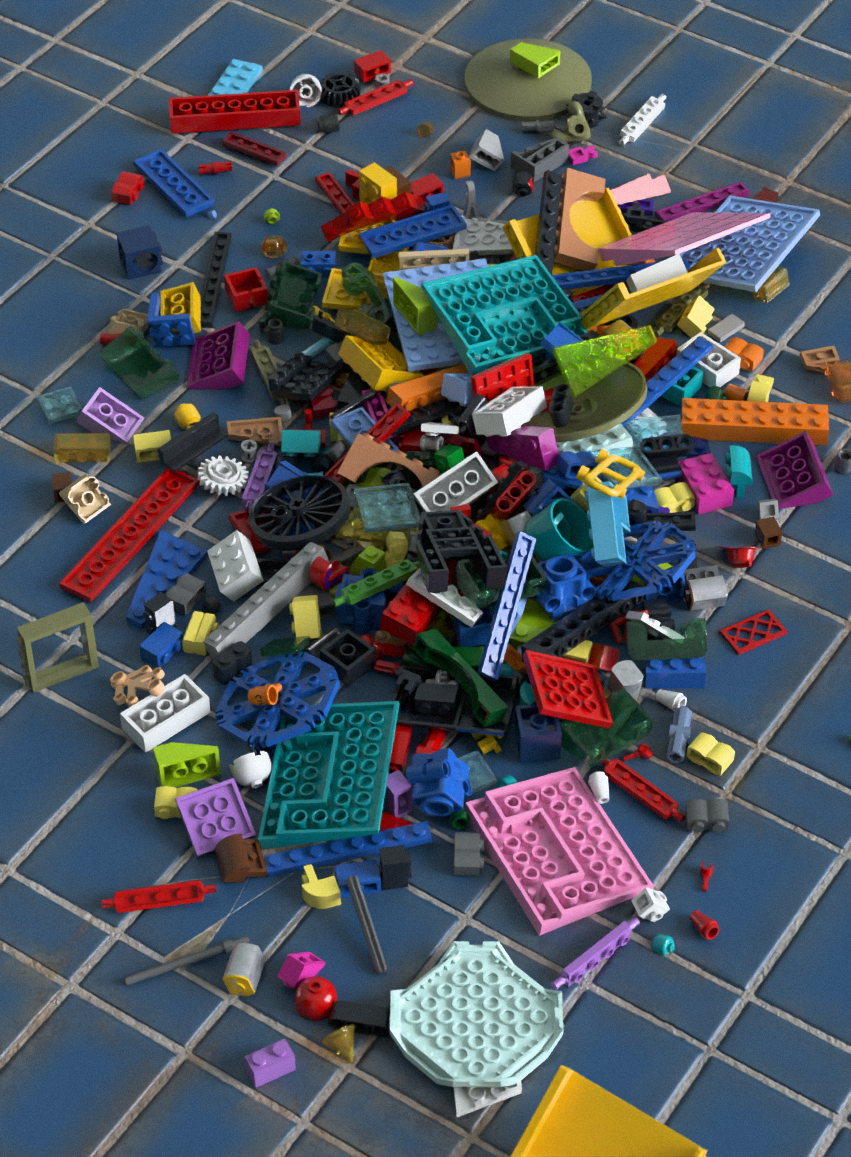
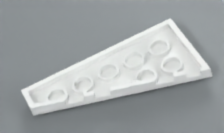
(484, 237)

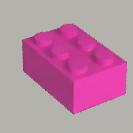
(707, 483)

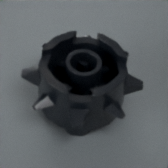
(592, 107)

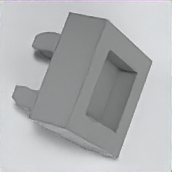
(768, 508)

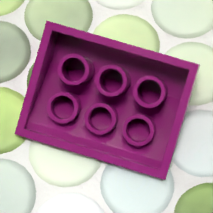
(219, 358)
(795, 472)

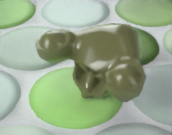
(576, 126)

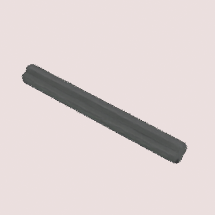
(366, 925)

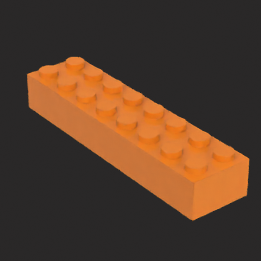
(753, 420)

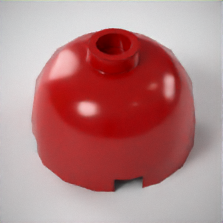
(315, 998)

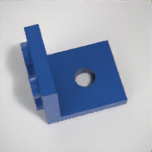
(161, 326)

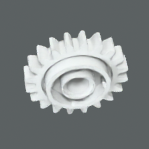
(223, 475)

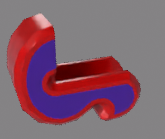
(327, 574)

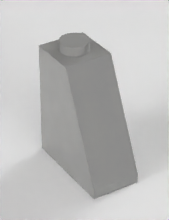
(487, 150)

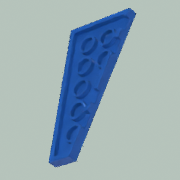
(167, 562)

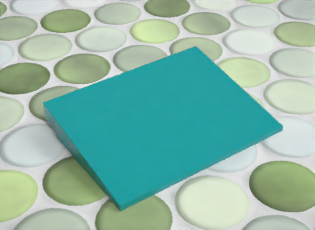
(501, 311)
(331, 777)

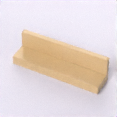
(420, 259)

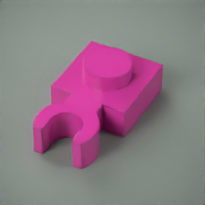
(580, 155)

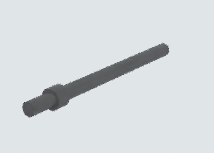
(226, 946)

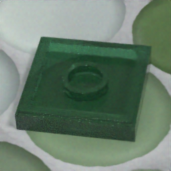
(285, 646)

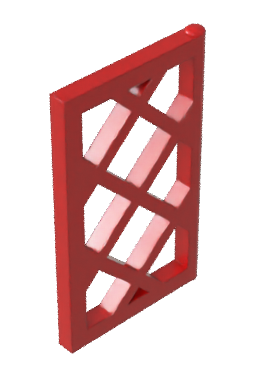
(732, 640)

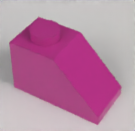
(299, 967)

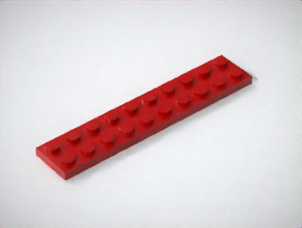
(128, 534)

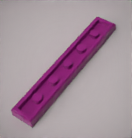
(702, 202)

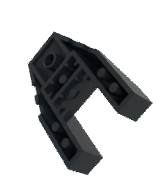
(453, 537)

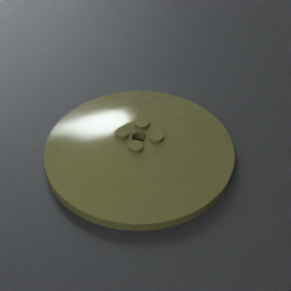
(518, 95)
(599, 406)

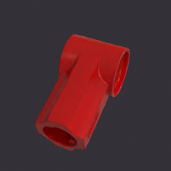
(432, 742)

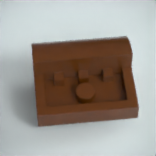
(240, 858)

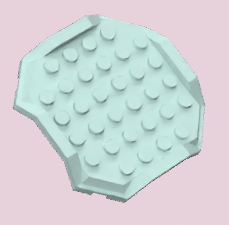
(476, 1019)

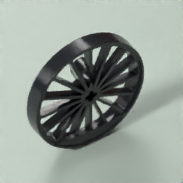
(289, 515)

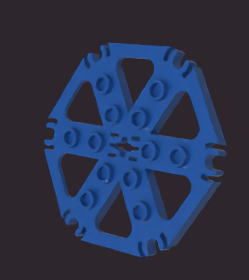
(643, 561)
(288, 702)

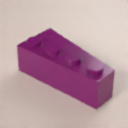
(528, 443)

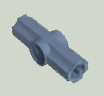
(679, 734)

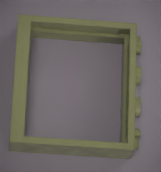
(47, 626)

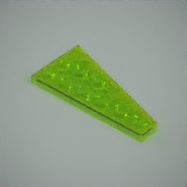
(596, 358)

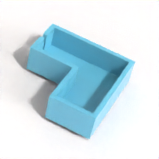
(608, 523)

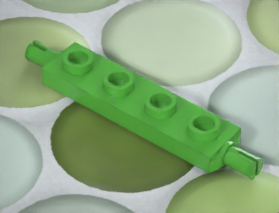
(376, 582)

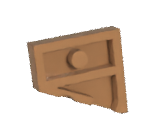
(816, 359)

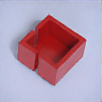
(246, 289)

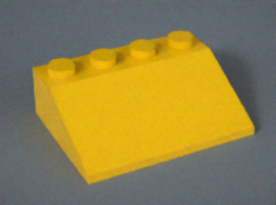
(376, 363)

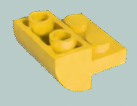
(494, 526)

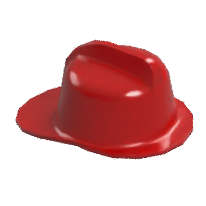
(740, 557)

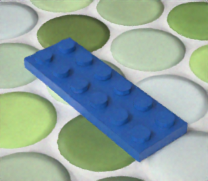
(174, 183)
(411, 230)

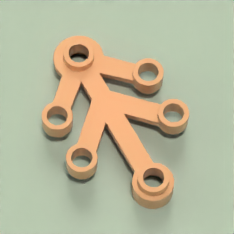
(121, 680)

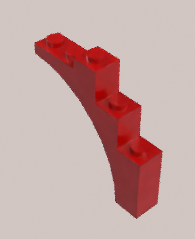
(365, 214)

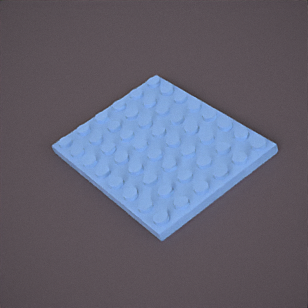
(756, 249)
(435, 347)

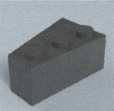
(538, 159)

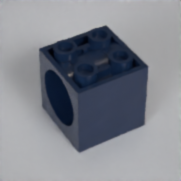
(139, 252)
(536, 735)

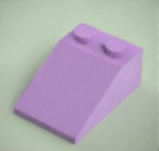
(109, 415)

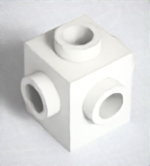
(650, 904)

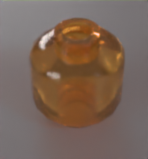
(274, 246)

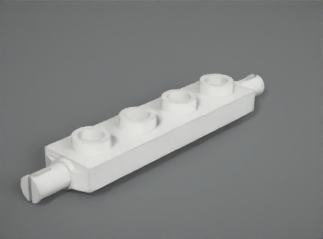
(642, 119)

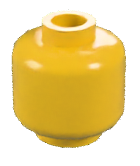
(186, 416)

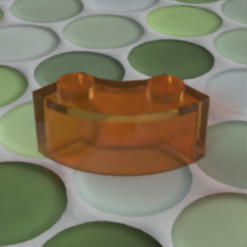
(840, 379)

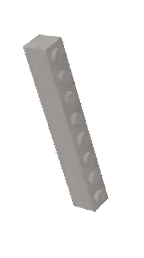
(265, 602)

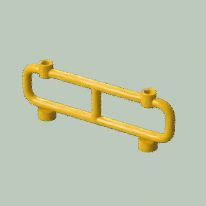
(604, 461)

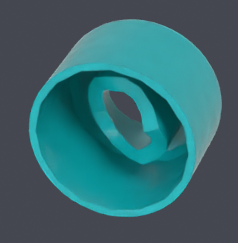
(560, 530)

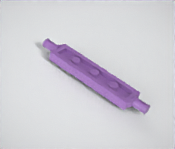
(259, 476)
(590, 959)

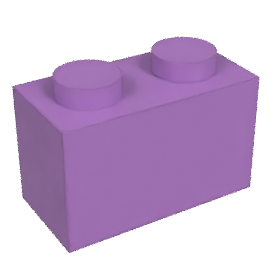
(398, 795)
(270, 1063)

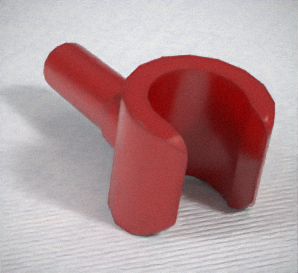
(643, 750)
(705, 873)

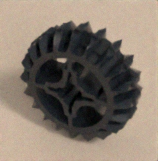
(339, 88)

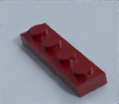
(254, 148)

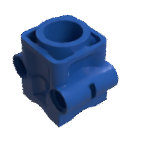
(545, 496)
(565, 586)
(366, 613)
(438, 782)

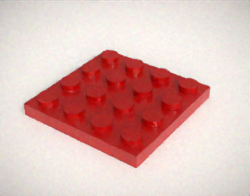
(567, 689)

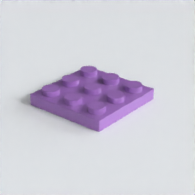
(213, 815)

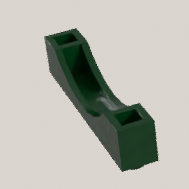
(436, 650)

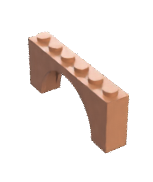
(569, 248)
(368, 453)

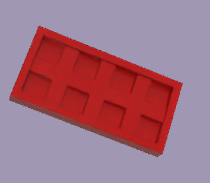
(500, 378)

